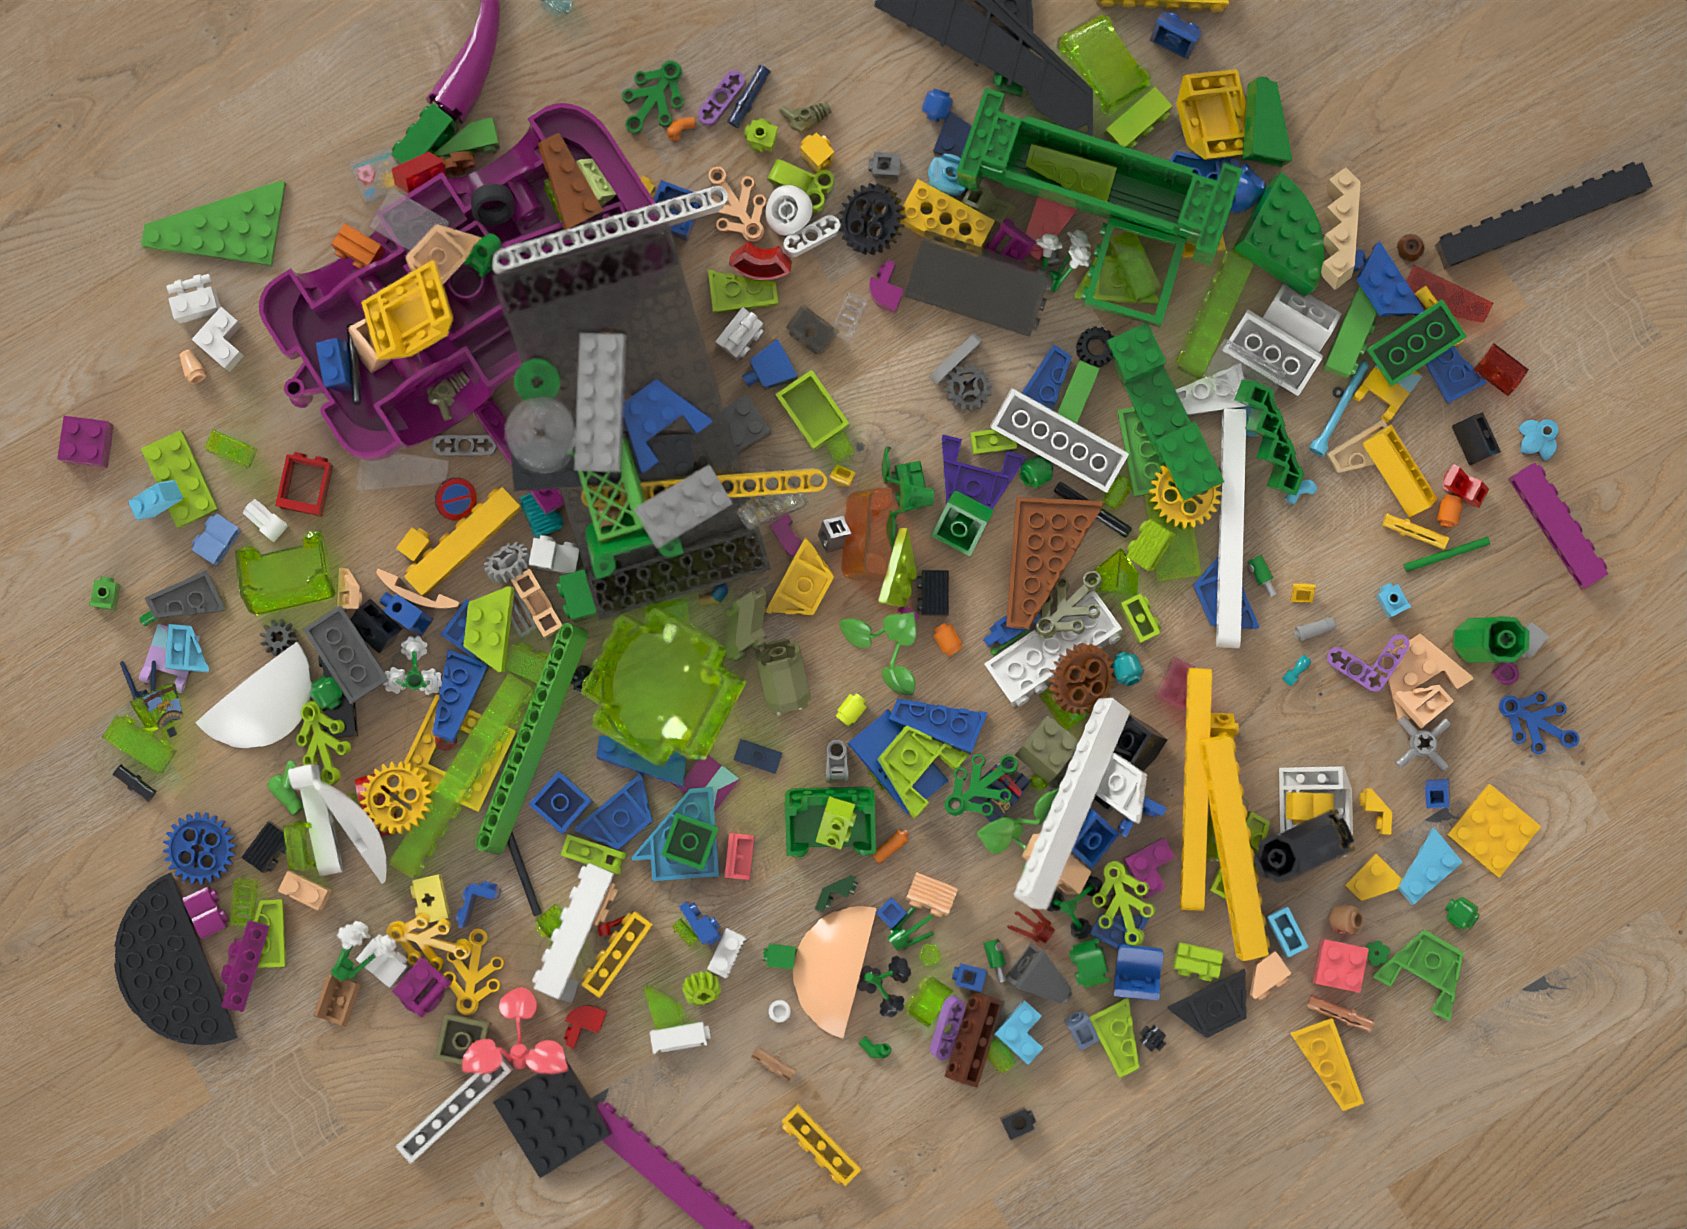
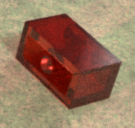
(1501, 369)

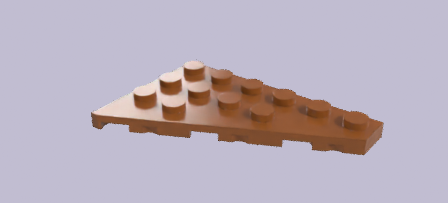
(1043, 545)

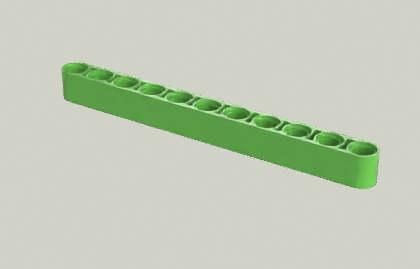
(531, 739)

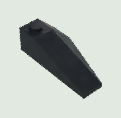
(1137, 745)

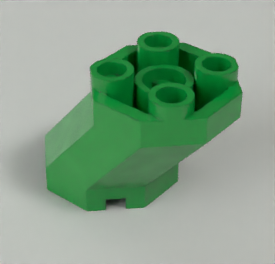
(1491, 640)

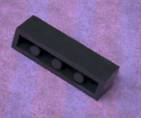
(344, 711)

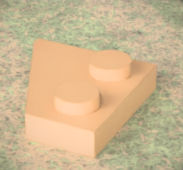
(348, 591)
(1423, 703)

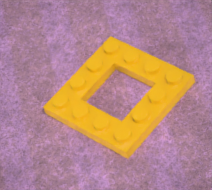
(425, 746)

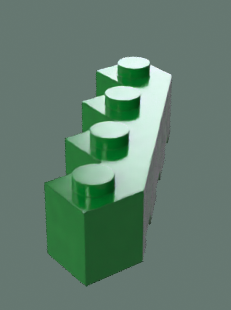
(1275, 446)

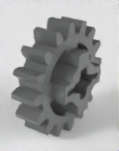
(960, 381)

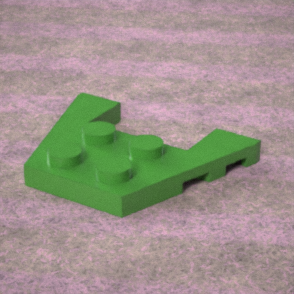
(1431, 961)

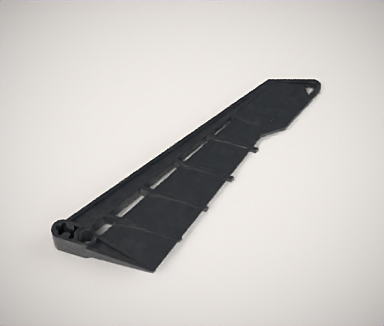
(1049, 82)

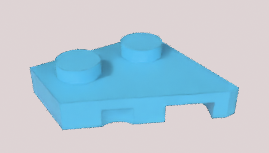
(183, 650)

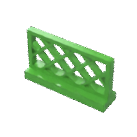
(632, 489)

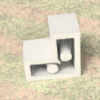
(215, 336)
(553, 557)

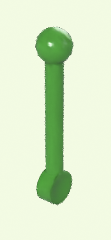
(994, 651)

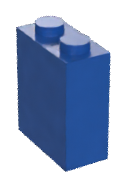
(335, 365)

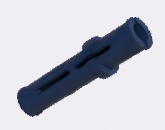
(736, 118)

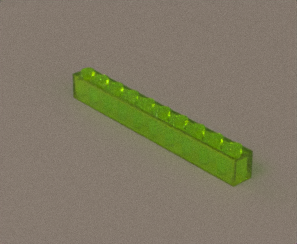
(461, 775)

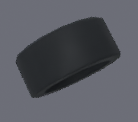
(492, 216)

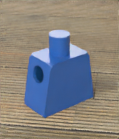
(770, 367)
(406, 613)

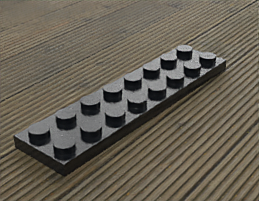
(671, 450)

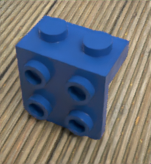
(485, 889)
(1138, 972)

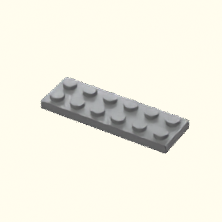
(600, 402)

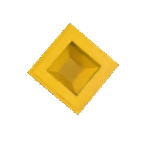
(842, 476)
(1303, 592)

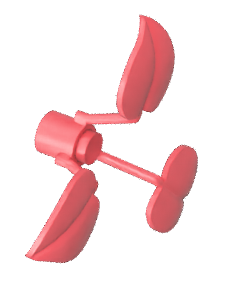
(486, 1058)

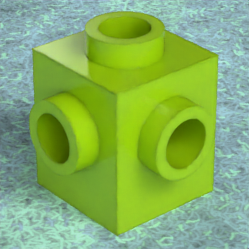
(764, 128)

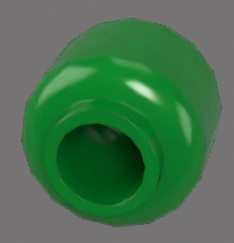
(1036, 471)
(326, 692)
(1462, 913)

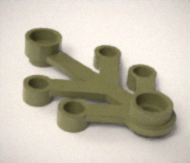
(1067, 608)

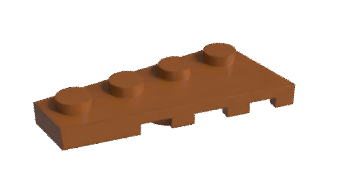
(572, 192)

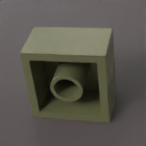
(1047, 749)
(458, 1035)

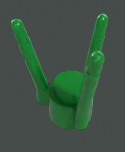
(900, 938)

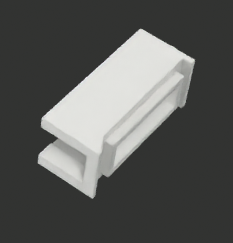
(679, 1037)

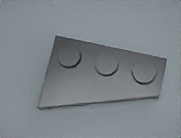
(187, 597)

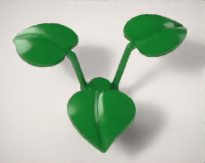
(917, 495)

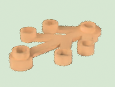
(739, 208)

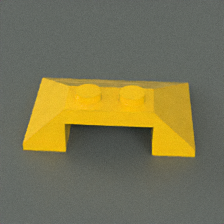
(1213, 113)
(408, 314)

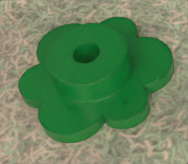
(1382, 950)

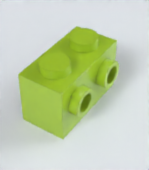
(1139, 618)
(835, 823)

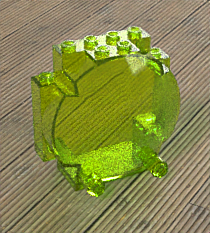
(662, 687)

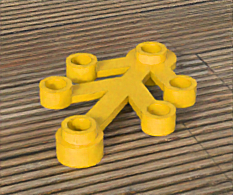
(426, 940)
(473, 976)

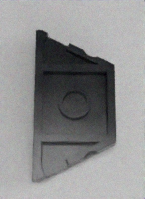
(1215, 1005)

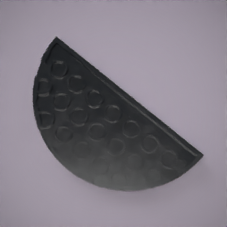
(166, 970)

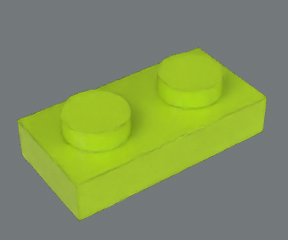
(990, 442)

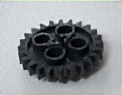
(887, 222)

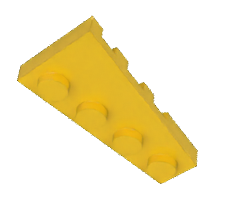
(1328, 1058)

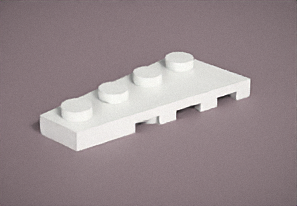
(1206, 397)

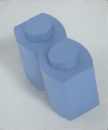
(216, 539)

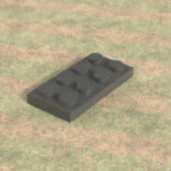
(346, 654)

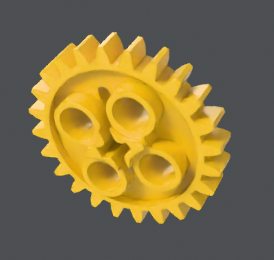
(1175, 510)
(408, 782)

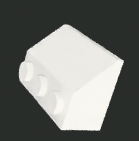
(1302, 317)

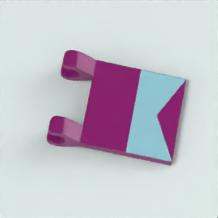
(710, 774)

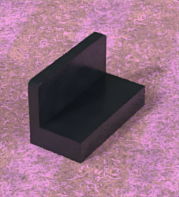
(1476, 438)

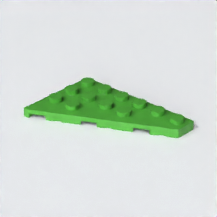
(228, 229)

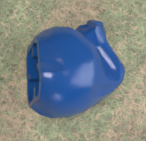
(1248, 190)

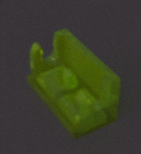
(297, 846)

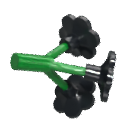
(871, 980)

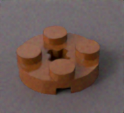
(458, 163)

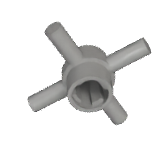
(1429, 736)

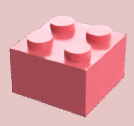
(1340, 965)

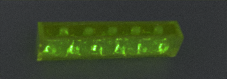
(1215, 315)

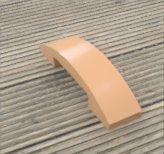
(441, 603)

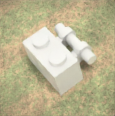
(193, 304)
(740, 334)

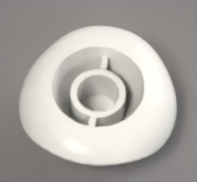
(788, 210)

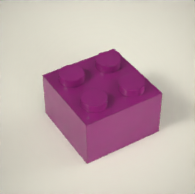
(85, 441)

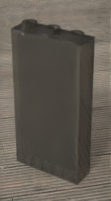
(978, 283)

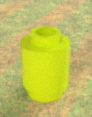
(851, 709)

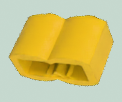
(1307, 805)

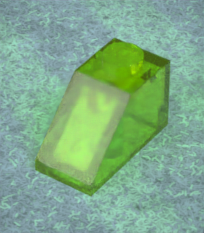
(663, 1008)

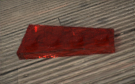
(1460, 301)

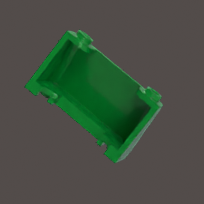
(602, 551)
(806, 809)

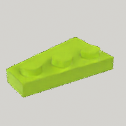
(734, 292)
(274, 949)
(1117, 1036)

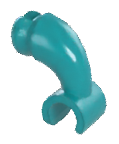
(1292, 676)

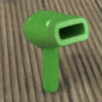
(283, 791)

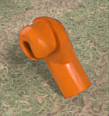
(677, 126)

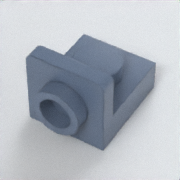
(1082, 1029)

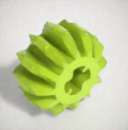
(701, 988)

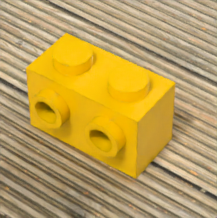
(817, 152)

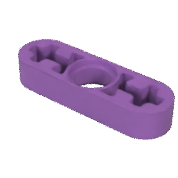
(706, 107)
(943, 1043)

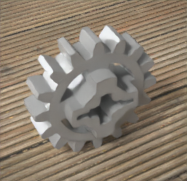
(507, 562)

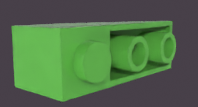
(474, 138)

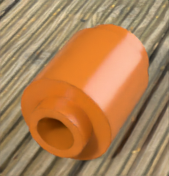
(1449, 511)
(947, 639)

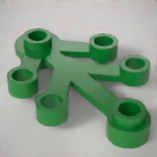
(655, 93)
(978, 787)

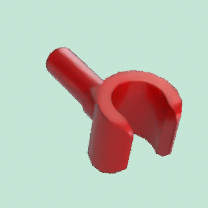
(604, 929)

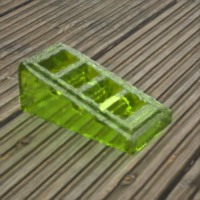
(243, 883)

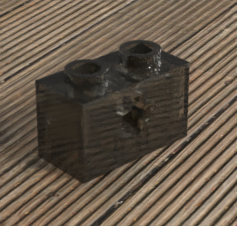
(824, 332)

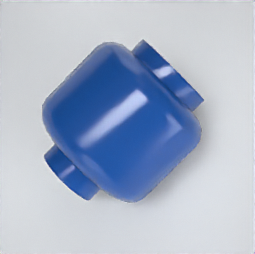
(937, 104)

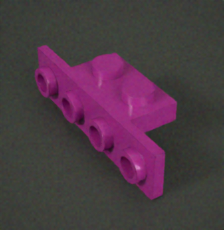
(242, 965)

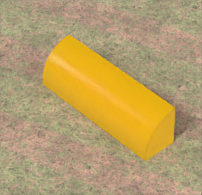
(1400, 471)

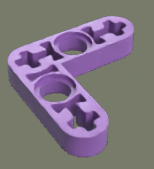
(1368, 670)

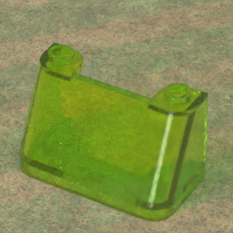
(1104, 62)
(285, 576)

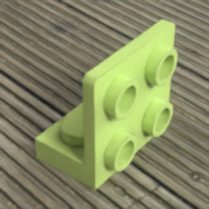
(596, 181)

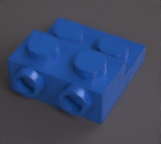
(705, 928)

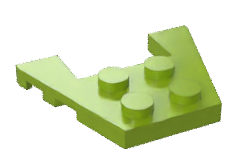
(909, 758)

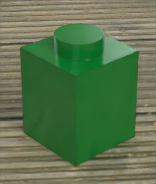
(780, 956)

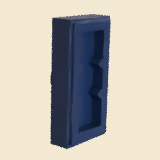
(758, 756)

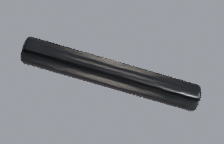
(1104, 516)

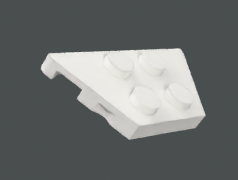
(1123, 787)

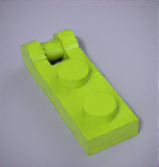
(593, 853)

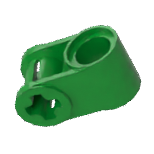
(483, 254)

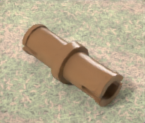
(773, 1063)

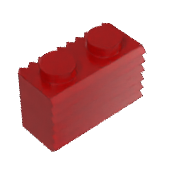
(417, 171)

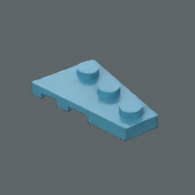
(1431, 866)

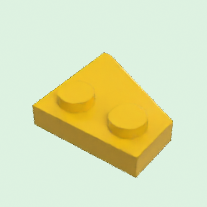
(1373, 879)

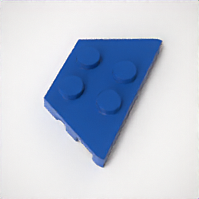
(1387, 286)
(1206, 592)
(619, 816)

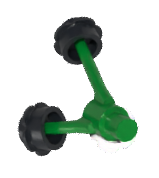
(1079, 927)

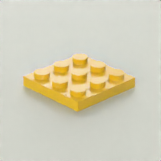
(1493, 830)

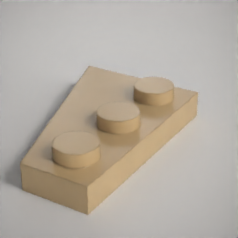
(1352, 453)

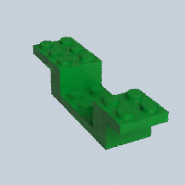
(1161, 412)

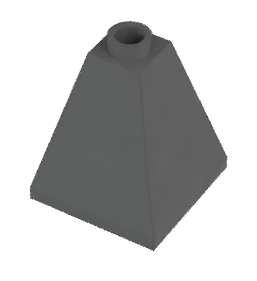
(1039, 976)

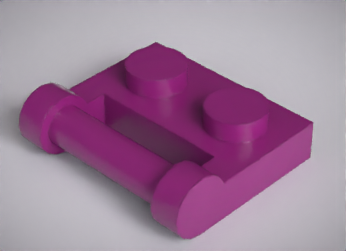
(1017, 247)
(416, 981)

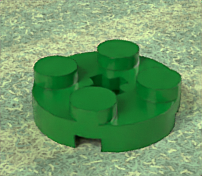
(529, 370)

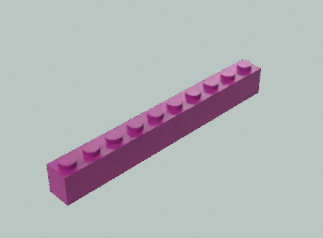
(667, 1175)

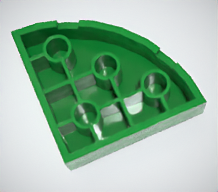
(1285, 236)

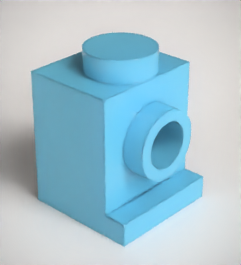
(1391, 608)

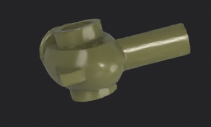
(805, 118)
(444, 392)

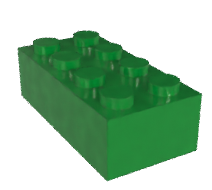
(1416, 342)

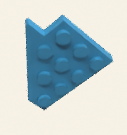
(696, 804)

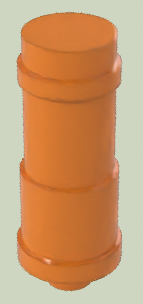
(892, 844)

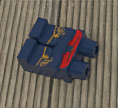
(1004, 782)

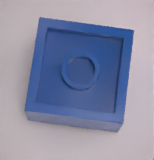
(670, 191)

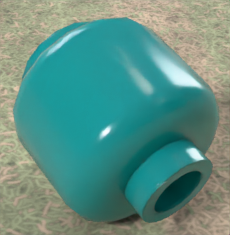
(1127, 669)

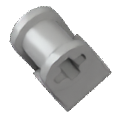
(836, 763)

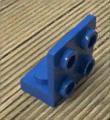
(1150, 808)

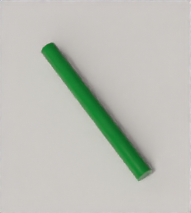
(1446, 554)

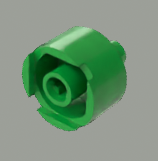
(1090, 963)

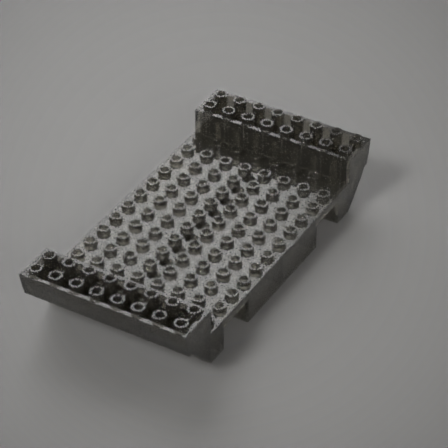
(638, 292)

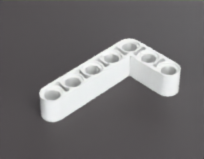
(318, 813)

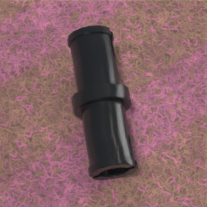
(134, 782)

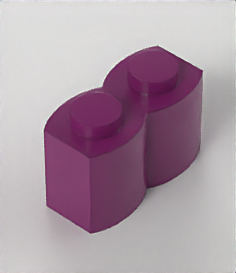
(205, 912)

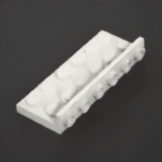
(1028, 662)

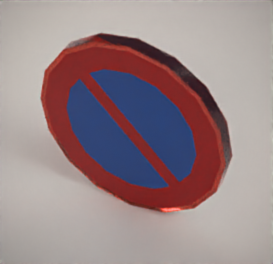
(455, 498)

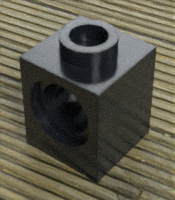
(1008, 1119)

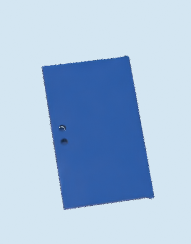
(871, 744)

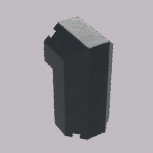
(1304, 847)

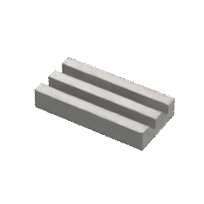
(528, 630)

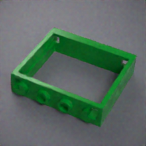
(1100, 252)

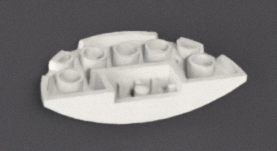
(264, 705)
(357, 826)

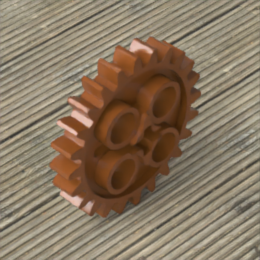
(1081, 678)

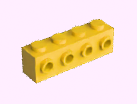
(618, 953)
(821, 1144)

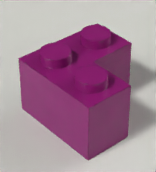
(1144, 863)

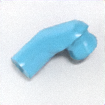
(1307, 486)

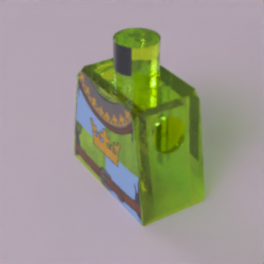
(159, 709)

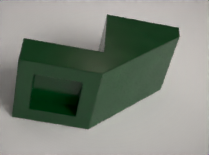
(842, 887)

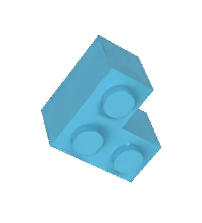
(1014, 1032)

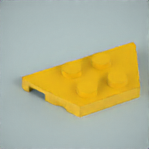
(802, 583)

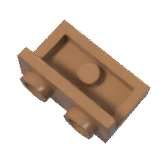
(337, 1000)

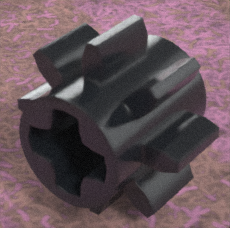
(580, 674)
(1152, 1038)

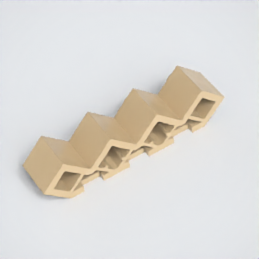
(1343, 218)

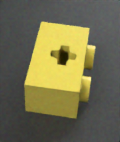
(435, 887)

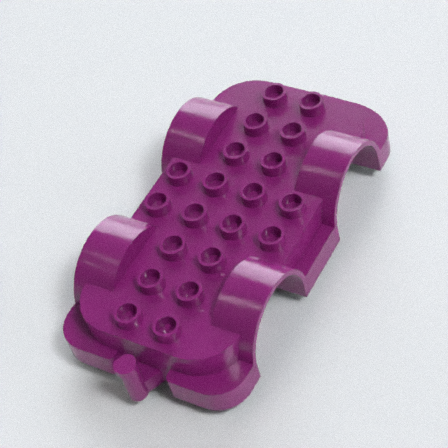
(479, 342)

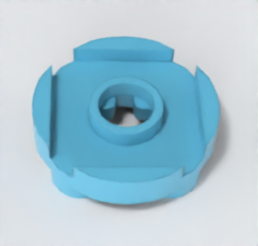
(938, 174)

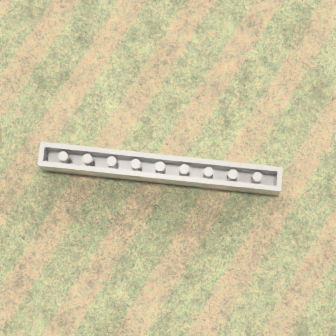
(1071, 803)

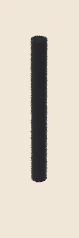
(354, 369)
(522, 872)

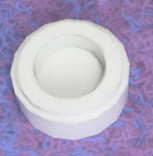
(779, 1011)

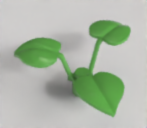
(898, 628)
(998, 834)

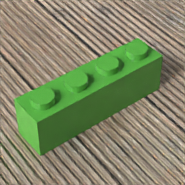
(1351, 336)

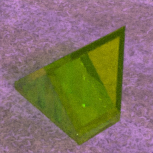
(1118, 575)

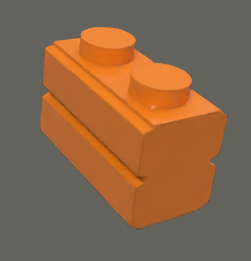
(356, 247)

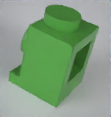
(108, 601)

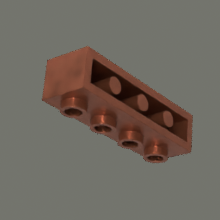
(974, 1039)

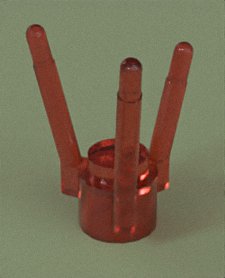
(1041, 930)

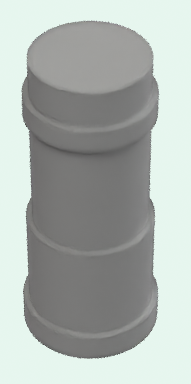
(1312, 629)

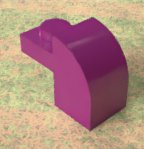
(883, 293)

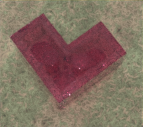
(1174, 684)

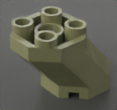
(746, 624)
(783, 676)

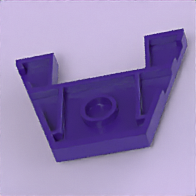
(975, 482)

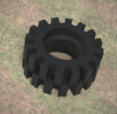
(1082, 346)

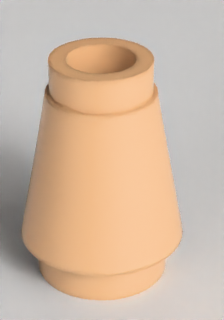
(192, 368)

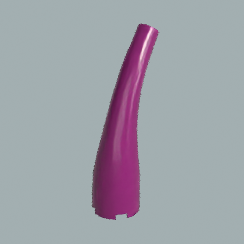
(466, 75)

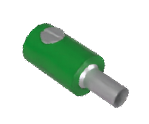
(1262, 573)
(995, 957)

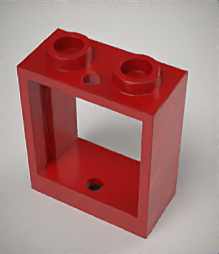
(300, 458)

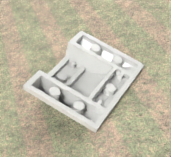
(1316, 780)

